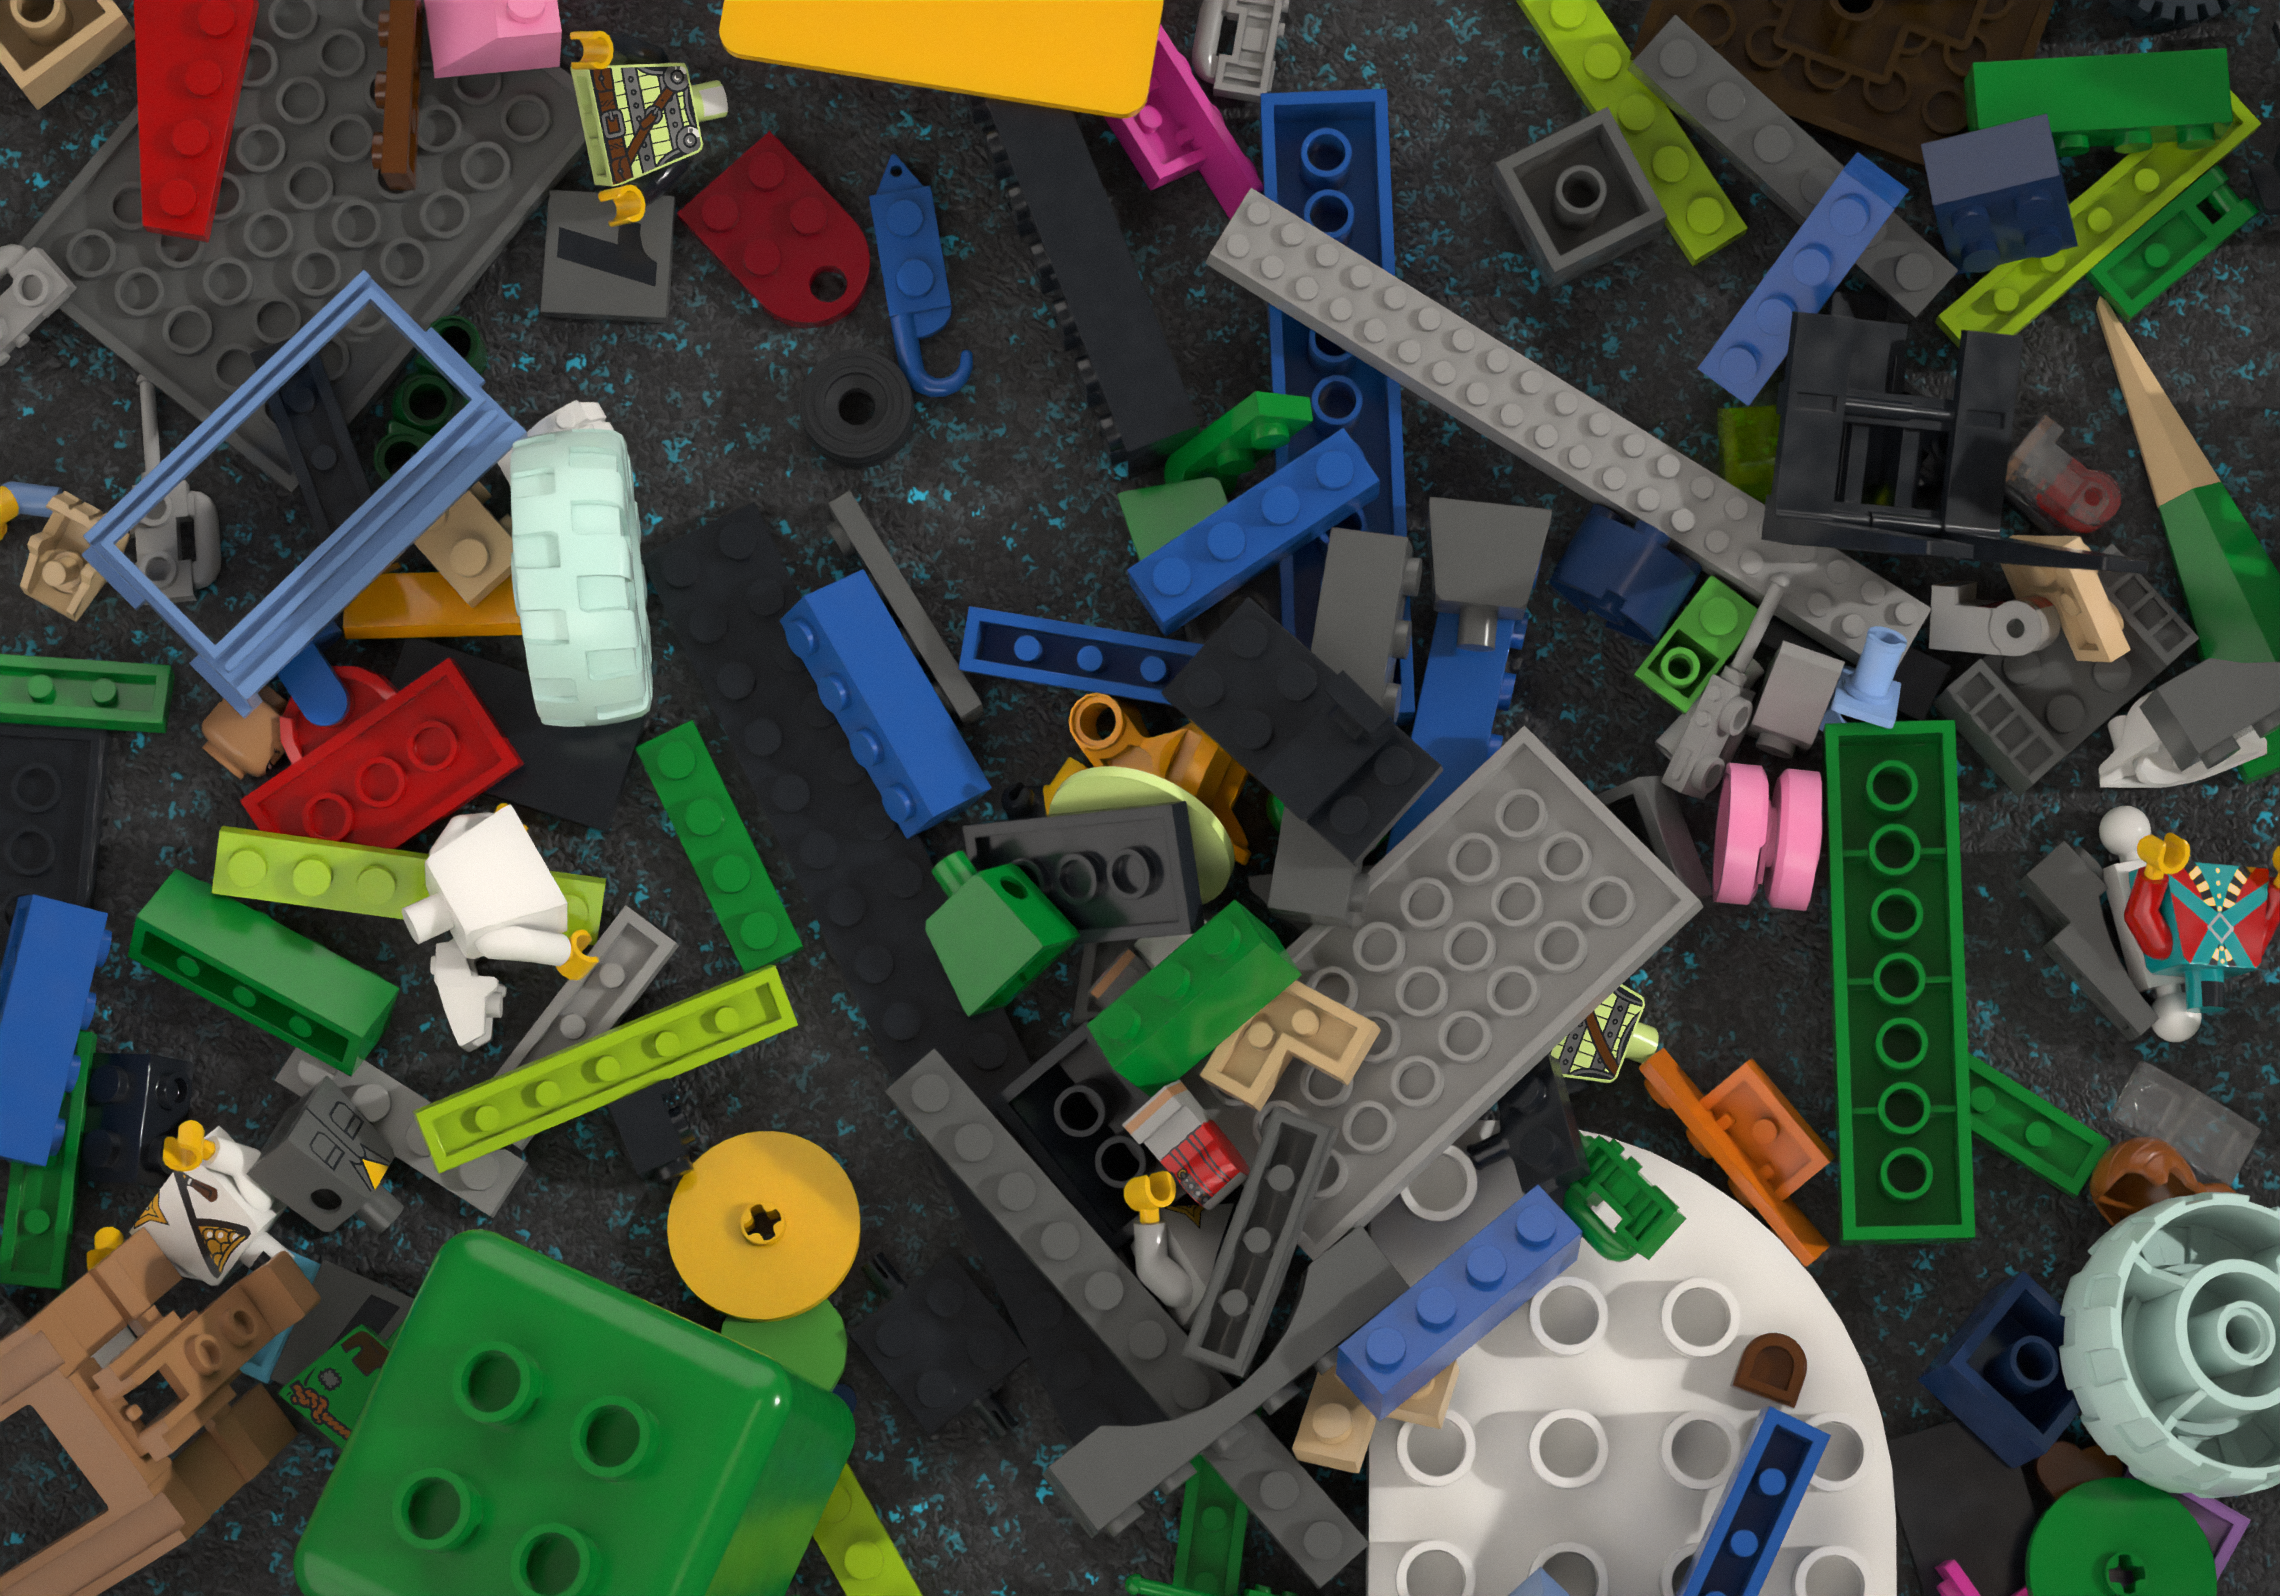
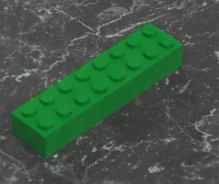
(1897, 983)

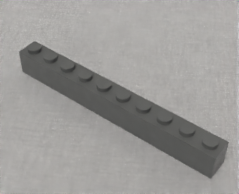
(1120, 1311)

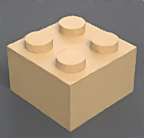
(58, 42)

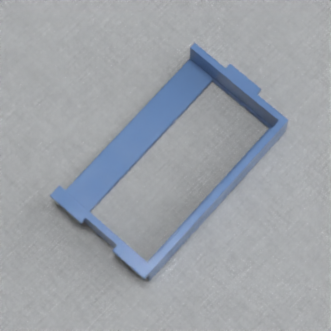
(355, 550)

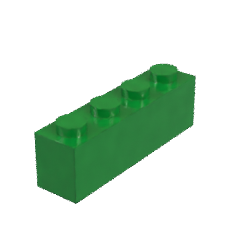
(2108, 98)
(263, 972)

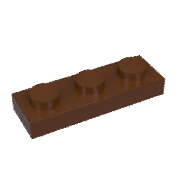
(399, 93)

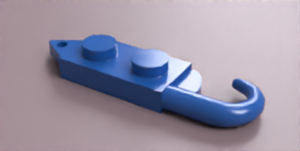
(914, 276)

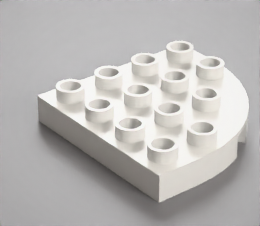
(1607, 1413)

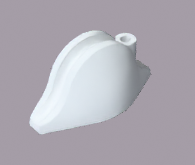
(2145, 763)

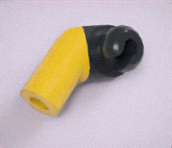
(1036, 800)

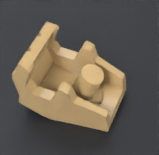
(55, 565)

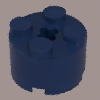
(1624, 575)

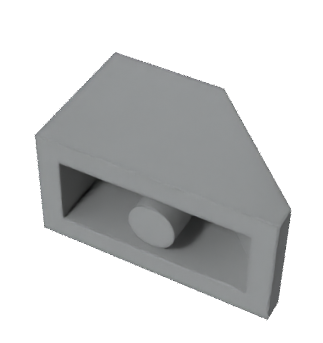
(1793, 700)

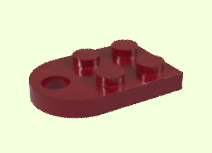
(778, 234)

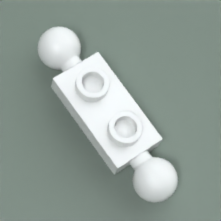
(2120, 834)

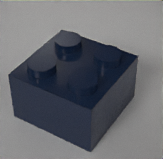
(1999, 195)
(2007, 1373)

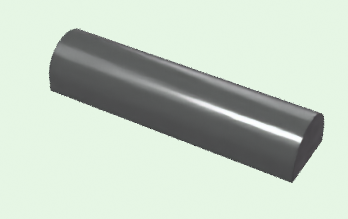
(1260, 1243)

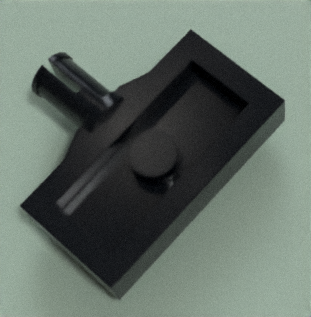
(1536, 1132)

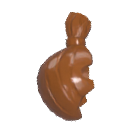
(2142, 1174)

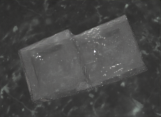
(2190, 1121)

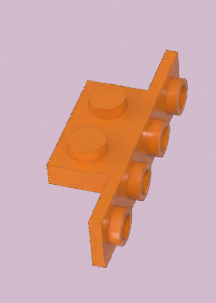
(1754, 1140)

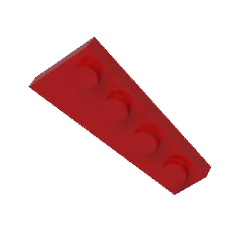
(188, 98)

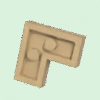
(2085, 613)
(1296, 1025)
(1339, 1425)

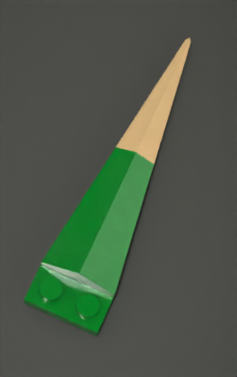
(2218, 561)

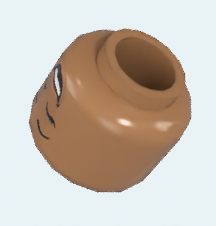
(248, 743)

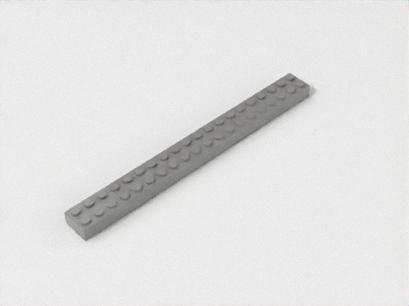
(1552, 425)

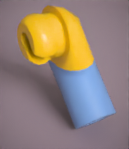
(24, 499)

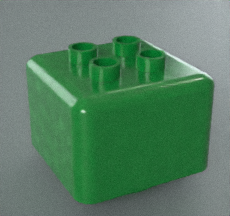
(570, 1447)

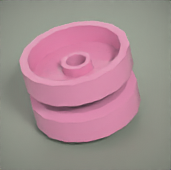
(1767, 837)

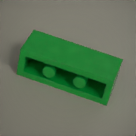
(1193, 999)

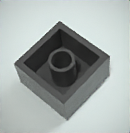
(1578, 199)

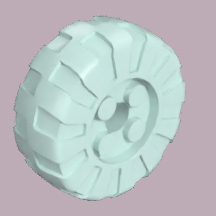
(580, 577)
(2182, 1344)

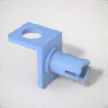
(1869, 689)

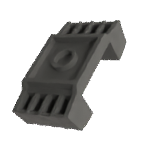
(2043, 704)

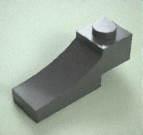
(2068, 893)

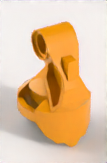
(1181, 757)

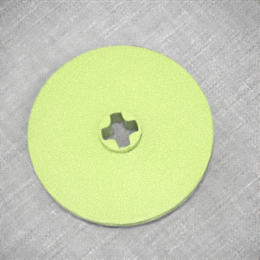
(1125, 787)

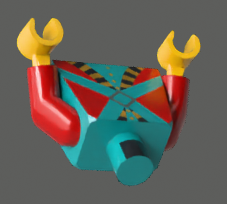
(2200, 918)

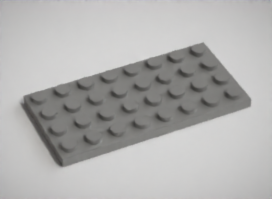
(1474, 963)

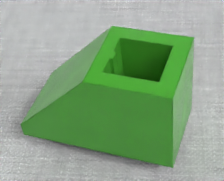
(1697, 645)

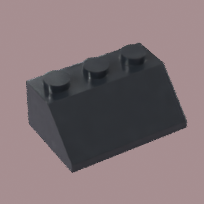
(1072, 1121)

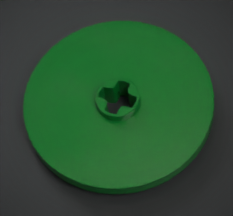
(2124, 1525)

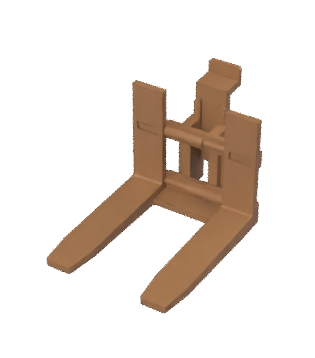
(148, 1496)

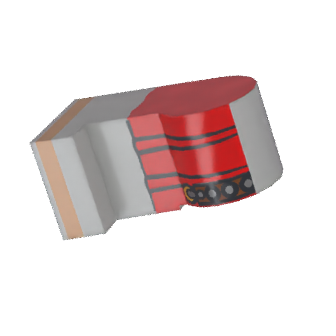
(1989, 626)
(1189, 1144)

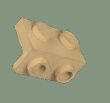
(470, 546)

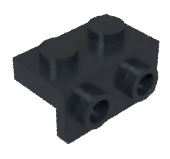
(129, 1114)

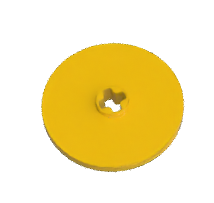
(810, 1244)

